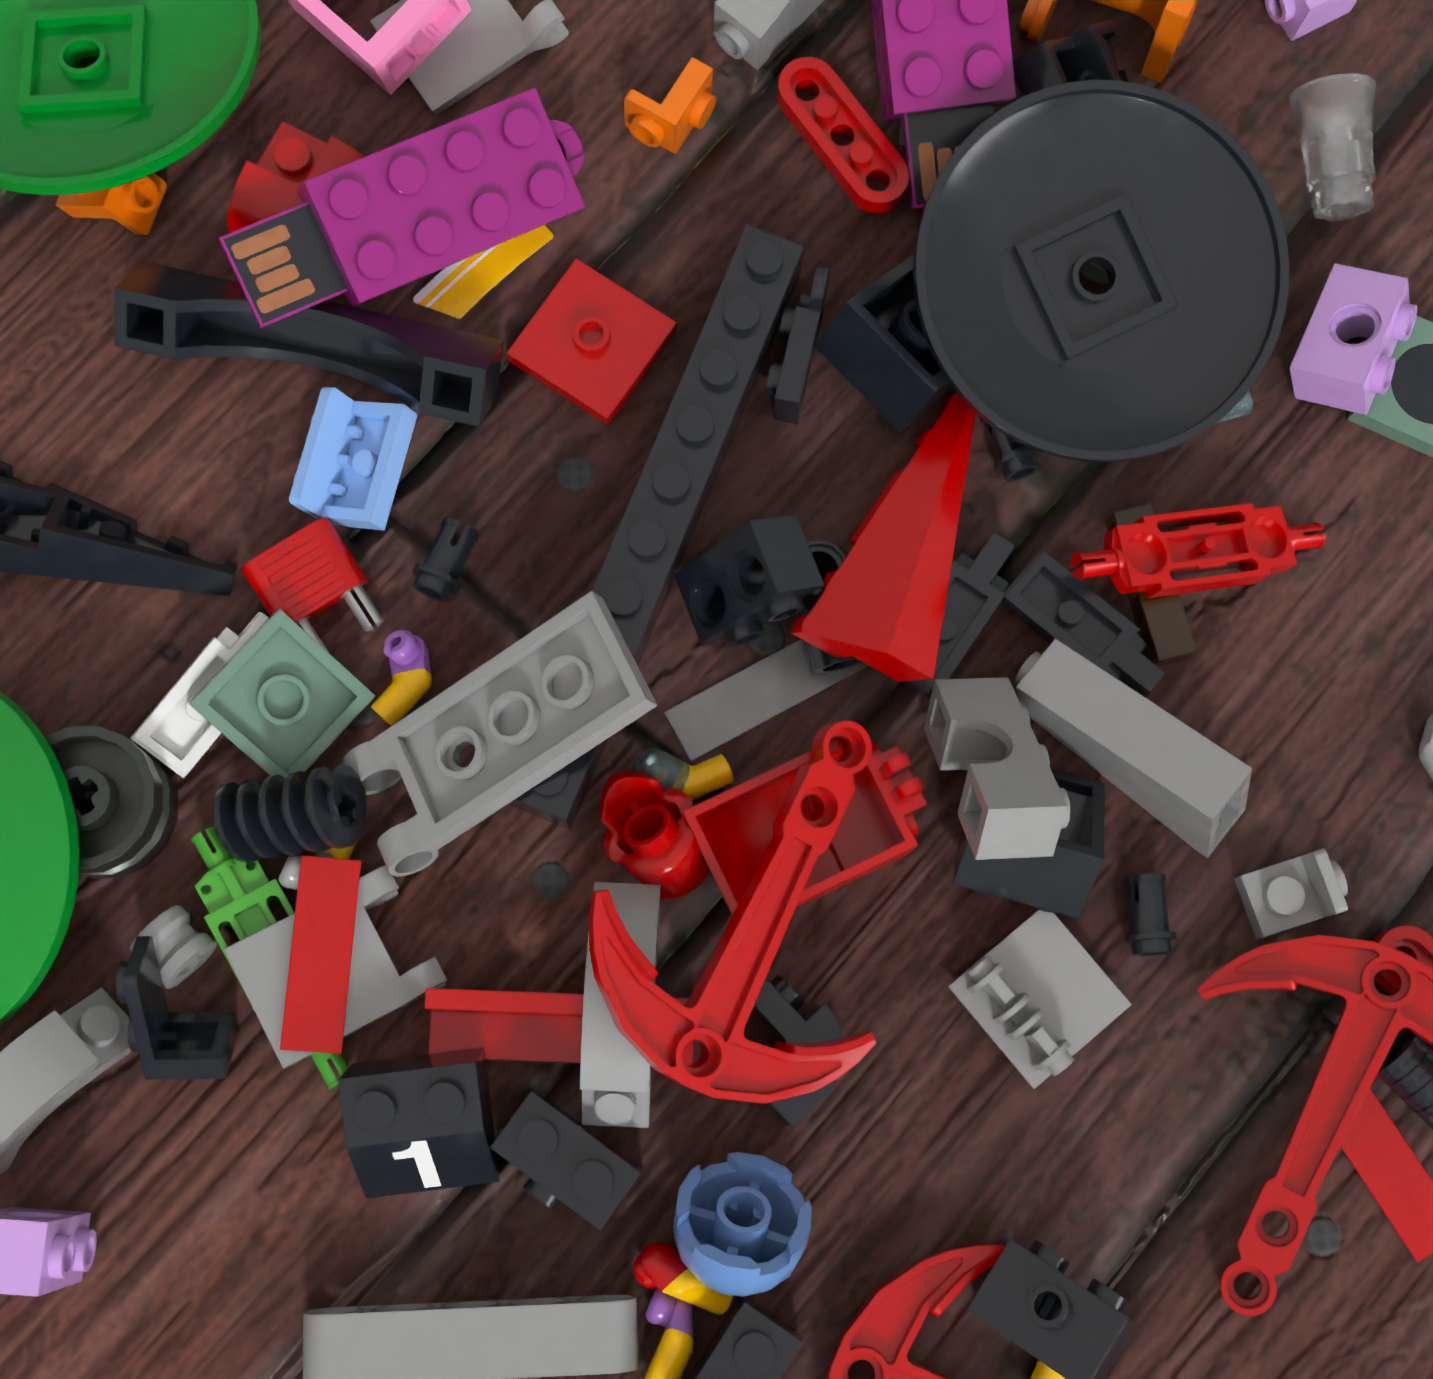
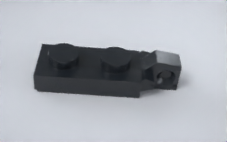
(970, 602)
(1070, 611)

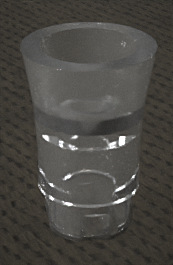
(1337, 143)

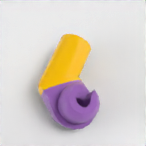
(409, 674)
(677, 1337)

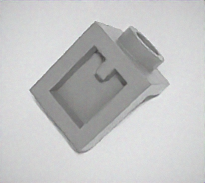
(1293, 893)

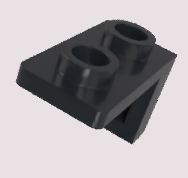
(171, 1042)

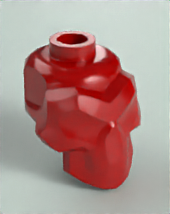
(651, 834)

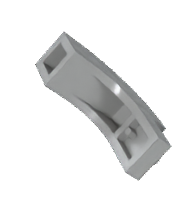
(54, 1063)
(612, 1072)

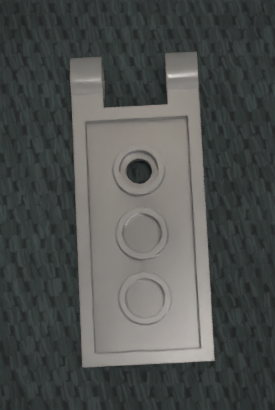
(524, 715)

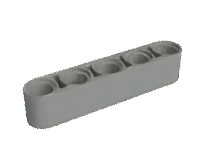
(473, 1339)

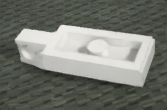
(174, 728)

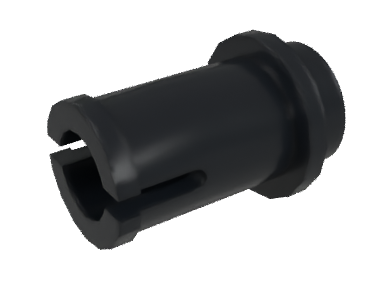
(1013, 459)
(444, 562)
(1148, 915)

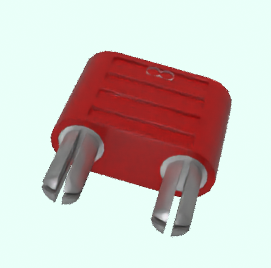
(309, 576)

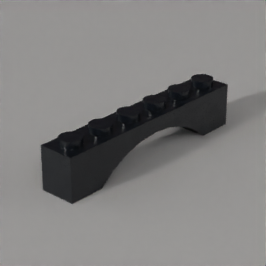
(207, 316)

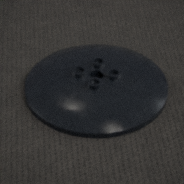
(1171, 218)

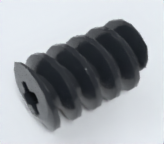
(291, 813)

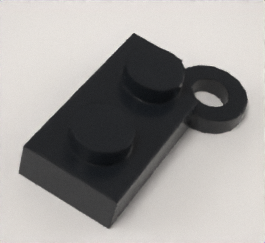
(801, 330)

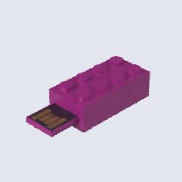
(941, 74)
(410, 210)

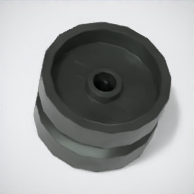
(130, 796)

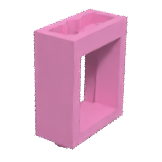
(398, 44)

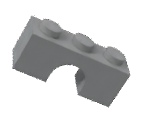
(1009, 791)

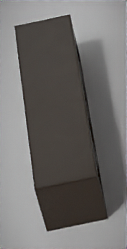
(1161, 618)

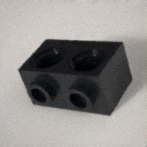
(749, 580)

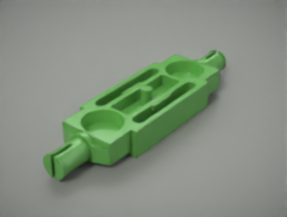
(239, 898)

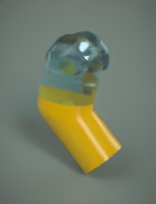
(693, 780)

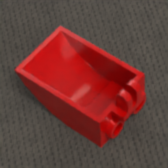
(874, 830)

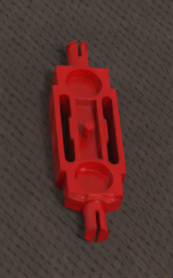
(1145, 558)

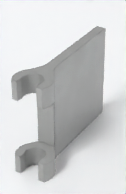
(480, 48)
(373, 981)

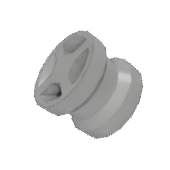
(177, 945)

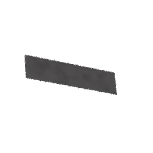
(749, 698)

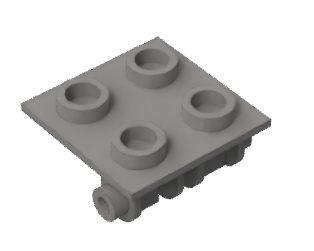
(1039, 997)

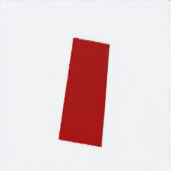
(320, 955)
(1392, 1175)

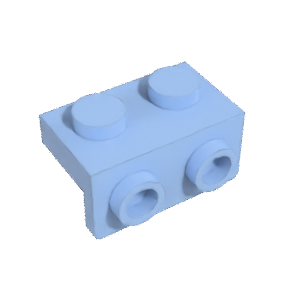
(352, 460)

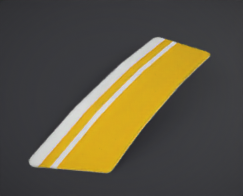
(468, 281)

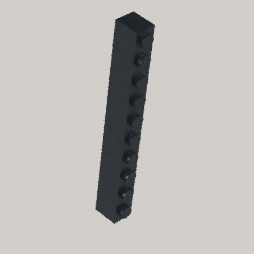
(683, 470)

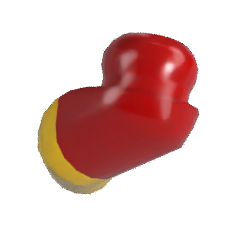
(662, 1268)

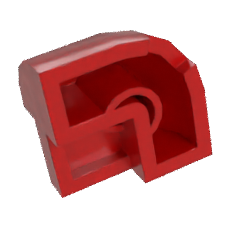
(282, 169)

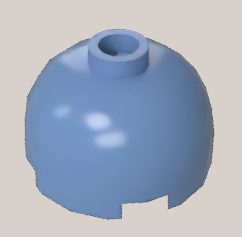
(741, 1224)

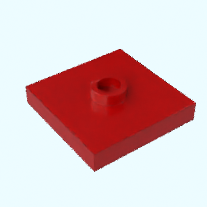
(592, 341)

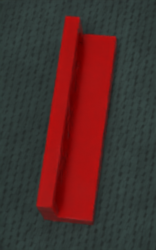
(511, 1024)

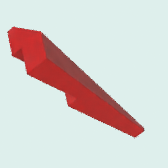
(895, 580)

